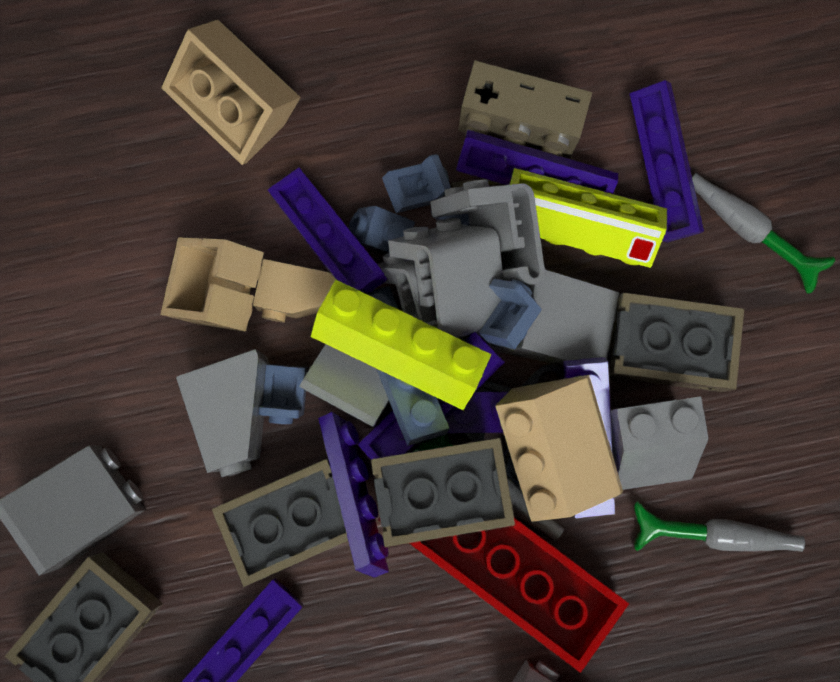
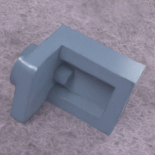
(417, 184)
(376, 226)
(512, 315)
(282, 394)

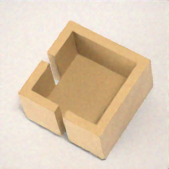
(212, 283)

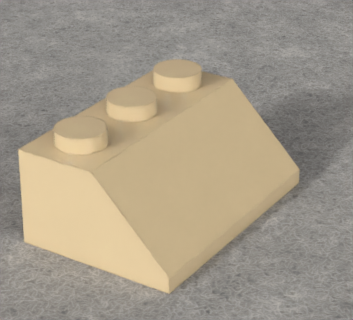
(228, 90)
(559, 447)

